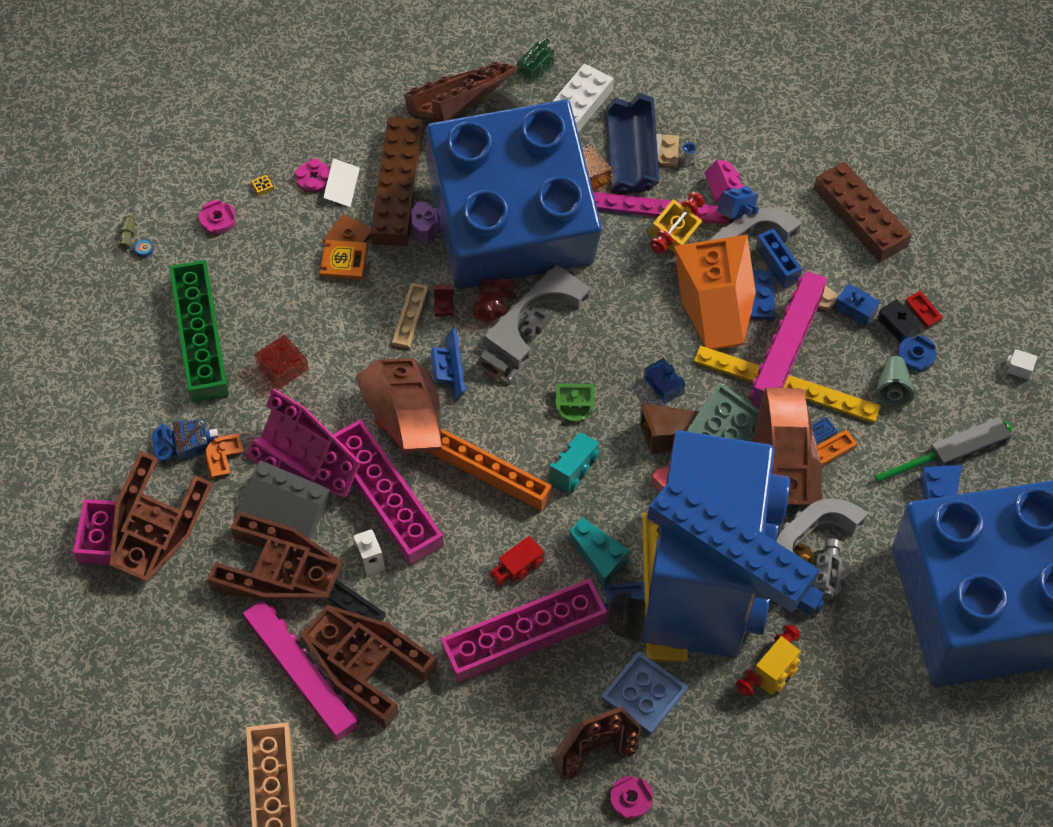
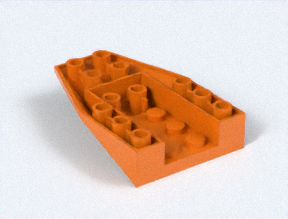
(717, 289)

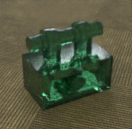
(536, 60)

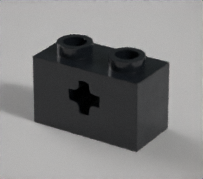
(899, 320)

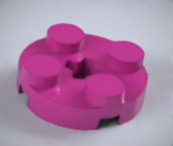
(314, 167)
(213, 225)
(636, 787)

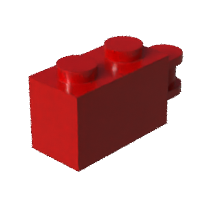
(518, 561)

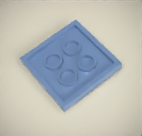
(645, 692)

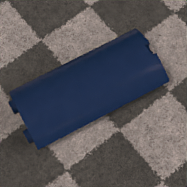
(632, 144)

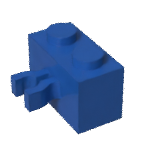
(738, 202)
(857, 304)

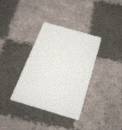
(341, 182)

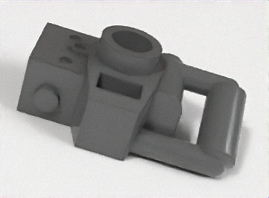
(495, 366)

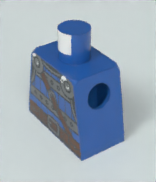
(192, 438)

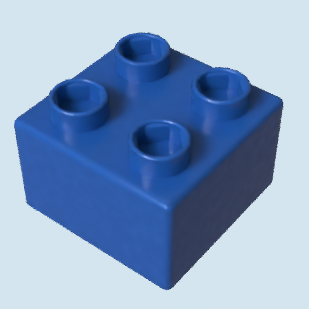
(512, 193)
(980, 581)
(690, 596)

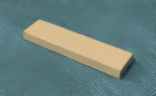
(410, 316)

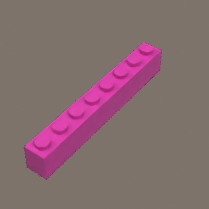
(300, 670)

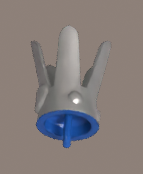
(688, 151)

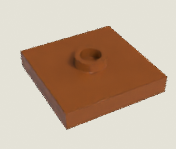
(348, 230)

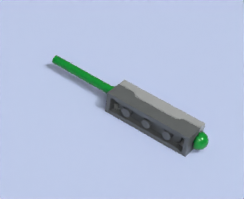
(959, 446)

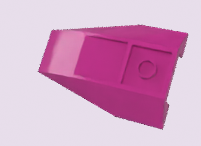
(303, 446)

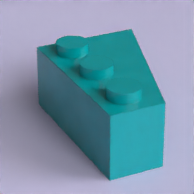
(574, 463)
(598, 550)

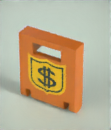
(339, 259)

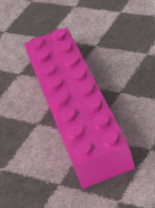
(790, 336)
(390, 496)
(523, 630)

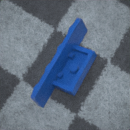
(447, 365)

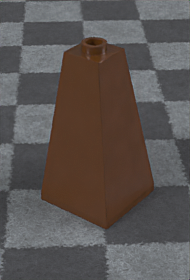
(660, 424)

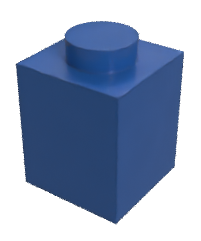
(812, 601)

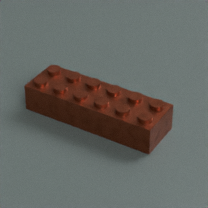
(862, 211)

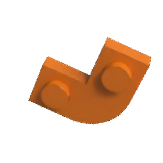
(218, 450)

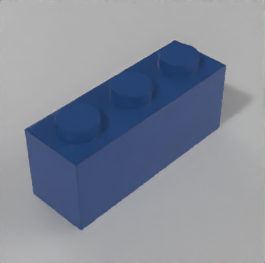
(778, 258)

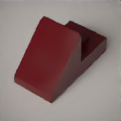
(443, 300)

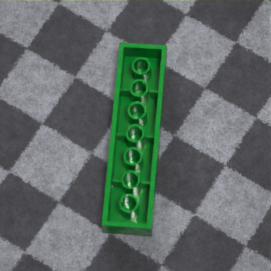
(198, 331)

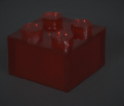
(281, 362)

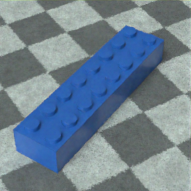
(732, 543)

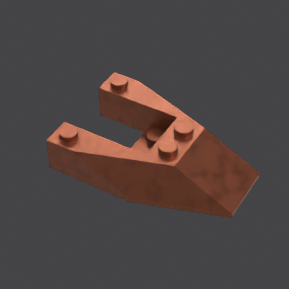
(147, 529)
(286, 569)
(354, 649)

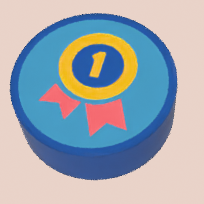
(143, 248)

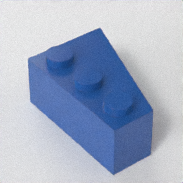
(940, 481)

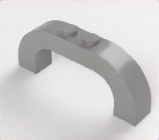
(766, 219)
(825, 511)

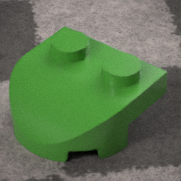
(575, 401)

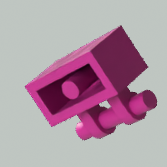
(722, 177)

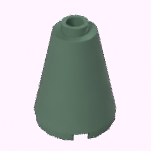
(895, 384)

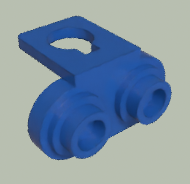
(163, 443)

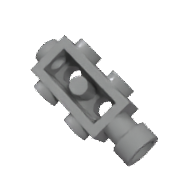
(830, 569)

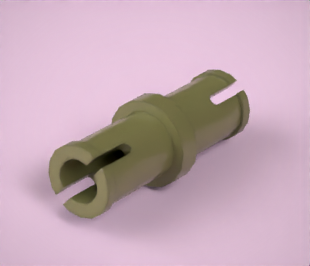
(126, 232)

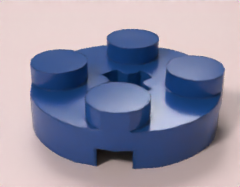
(915, 344)

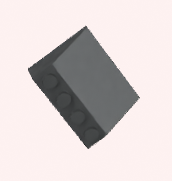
(284, 498)

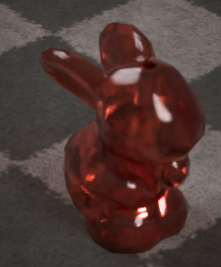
(490, 295)

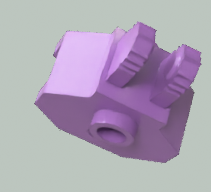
(424, 222)

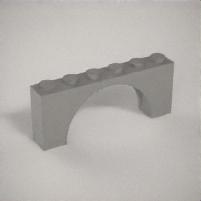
(554, 286)

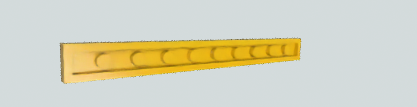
(813, 392)

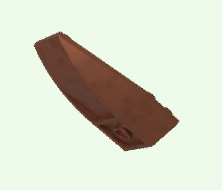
(403, 402)
(788, 428)

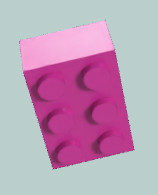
(95, 532)

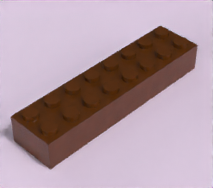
(397, 182)

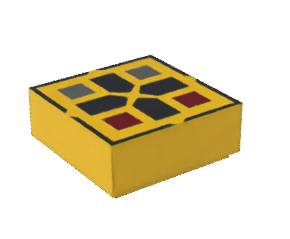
(262, 185)

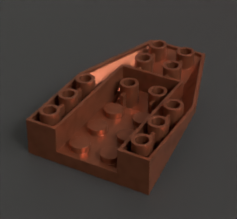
(456, 93)
(597, 732)

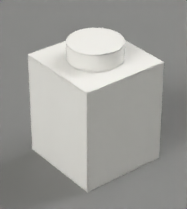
(1021, 364)

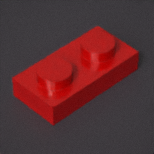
(923, 309)

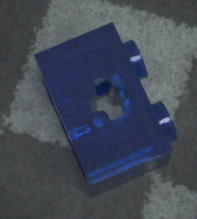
(664, 380)

